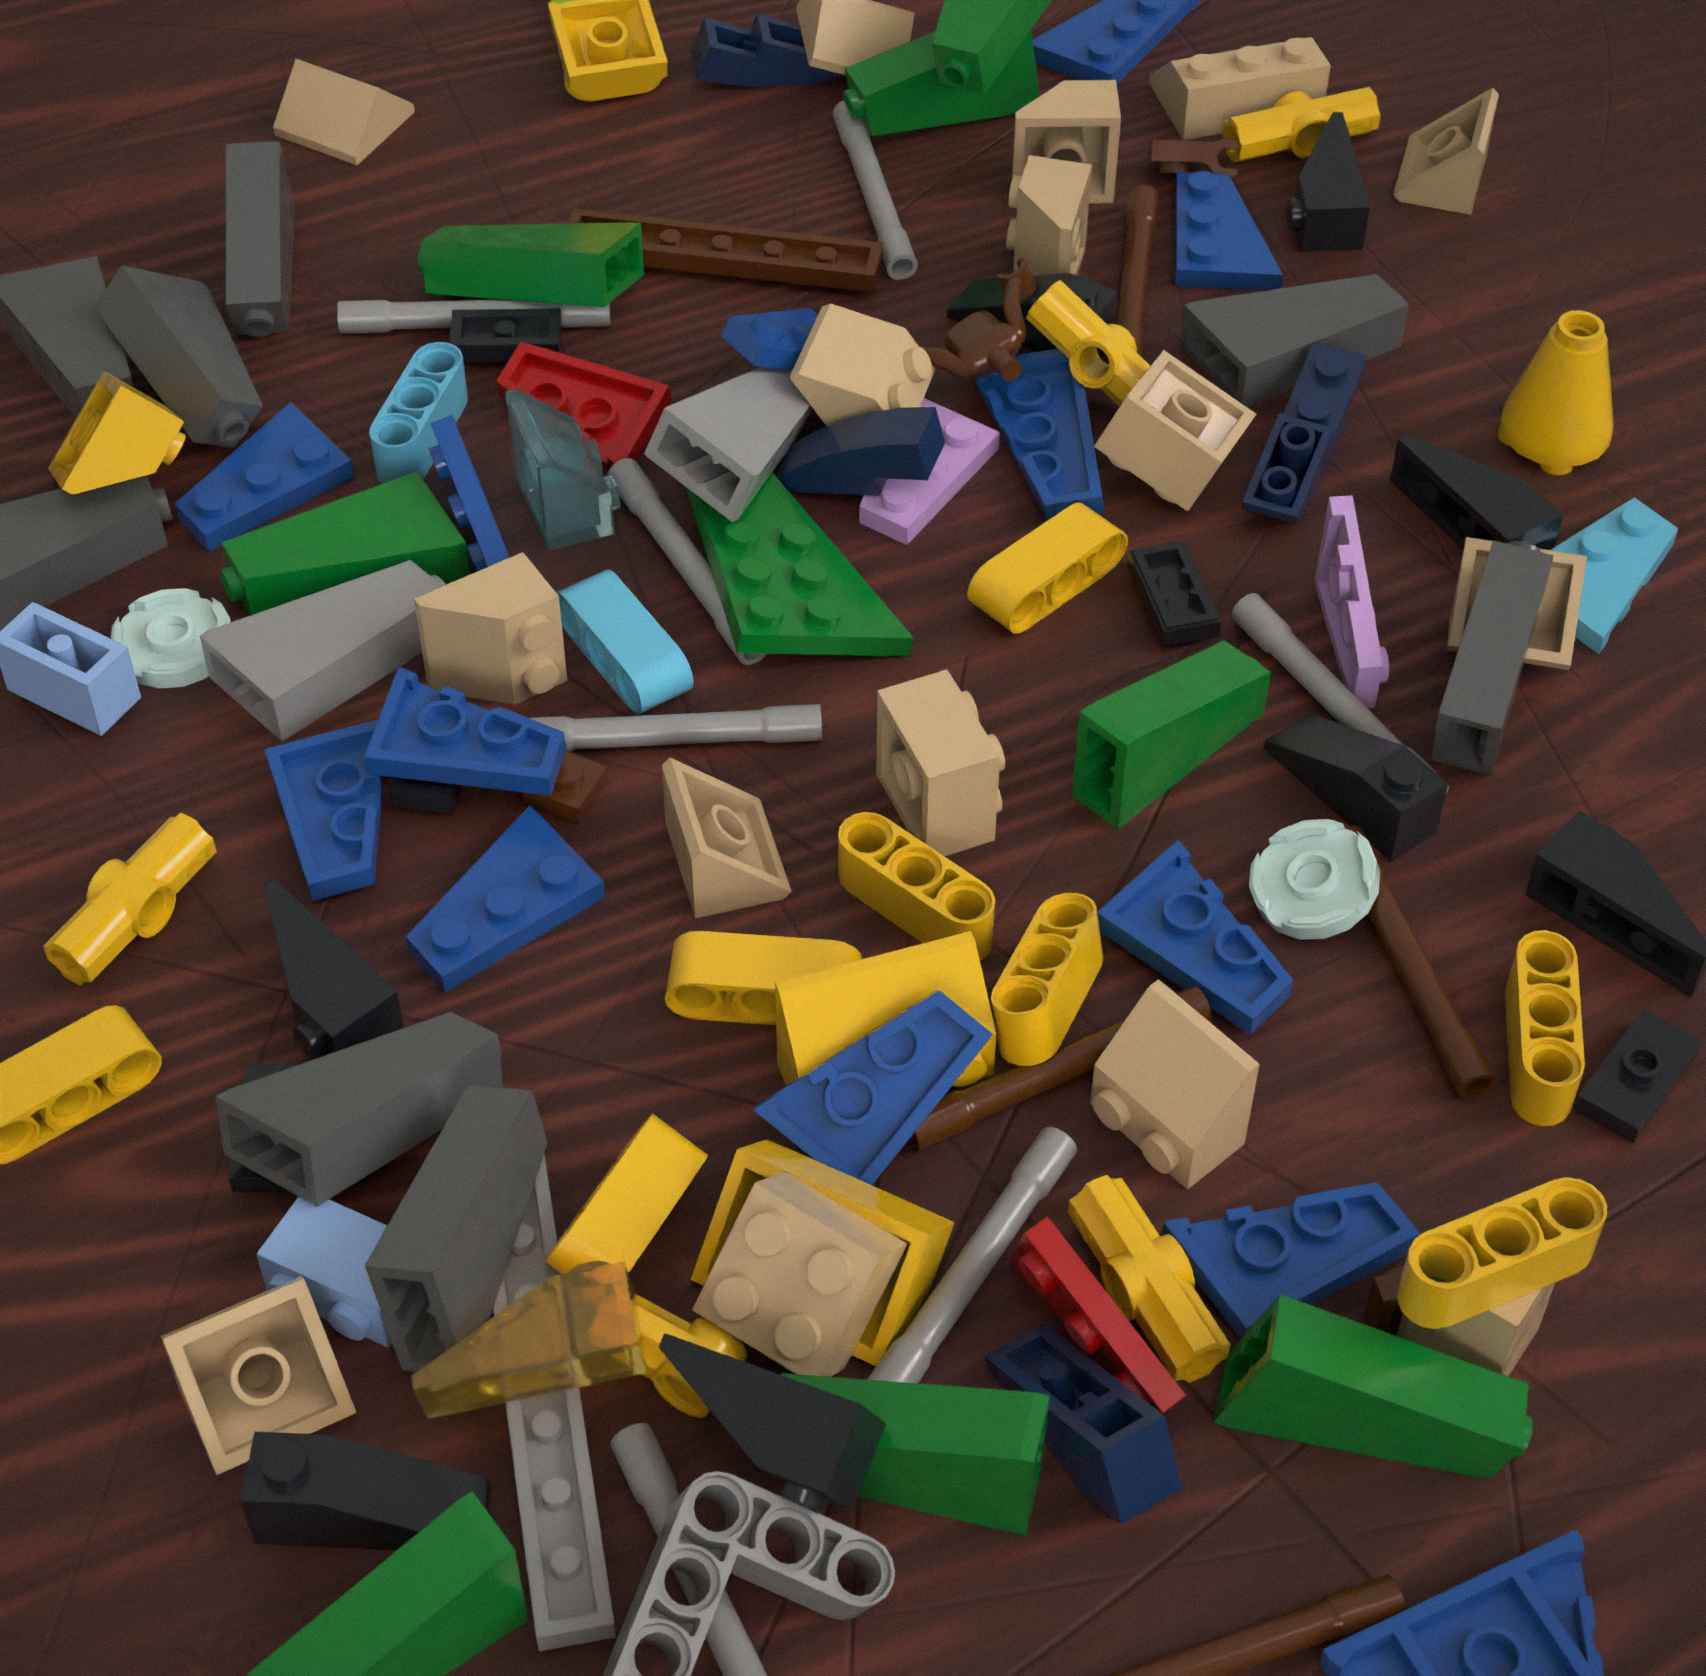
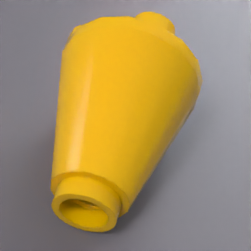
(1564, 398)

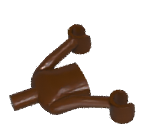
(982, 342)

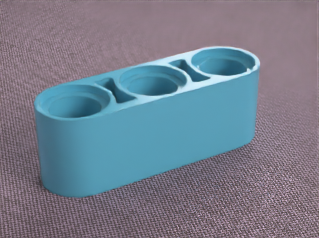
(425, 392)
(624, 642)

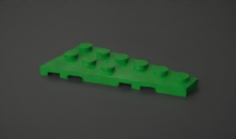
(790, 584)

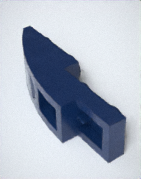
(1306, 434)

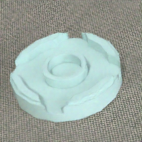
(165, 636)
(1314, 879)

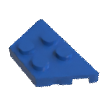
(1505, 1622)

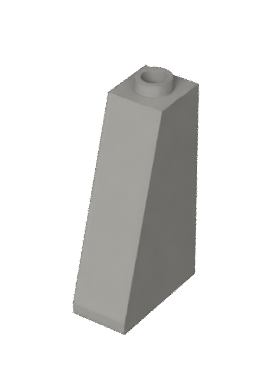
(730, 437)
(319, 649)

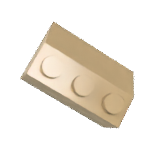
(1217, 86)

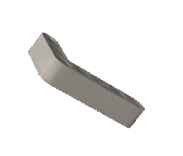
(742, 1552)

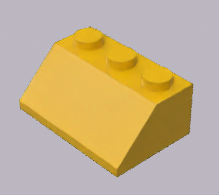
(116, 438)
(843, 1003)
(920, 1228)

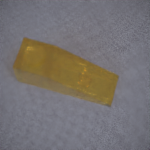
(551, 1340)

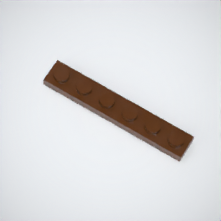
(751, 251)

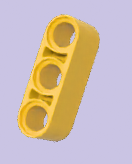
(1047, 567)
(912, 882)
(736, 973)
(1047, 979)
(1544, 1028)
(71, 1078)
(630, 1199)
(1482, 1278)

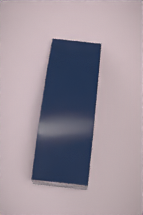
(755, 57)
(864, 452)

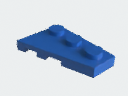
(1218, 238)
(770, 337)
(264, 478)
(470, 502)
(454, 742)
(330, 807)
(504, 902)
(1192, 939)
(879, 1089)
(1292, 1249)

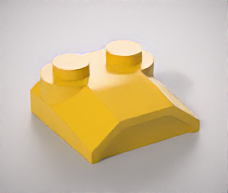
(608, 47)

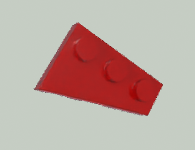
(607, 403)
(1092, 1315)

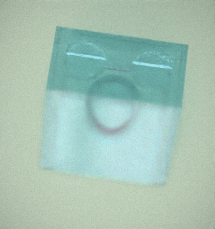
(559, 473)

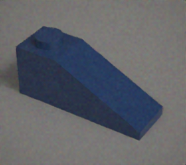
(1095, 1424)

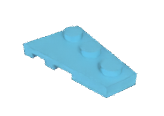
(1621, 558)

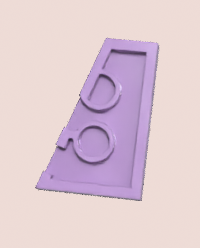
(911, 504)
(1347, 603)

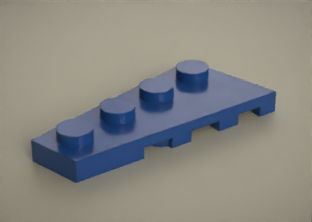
(1109, 37)
(1047, 430)

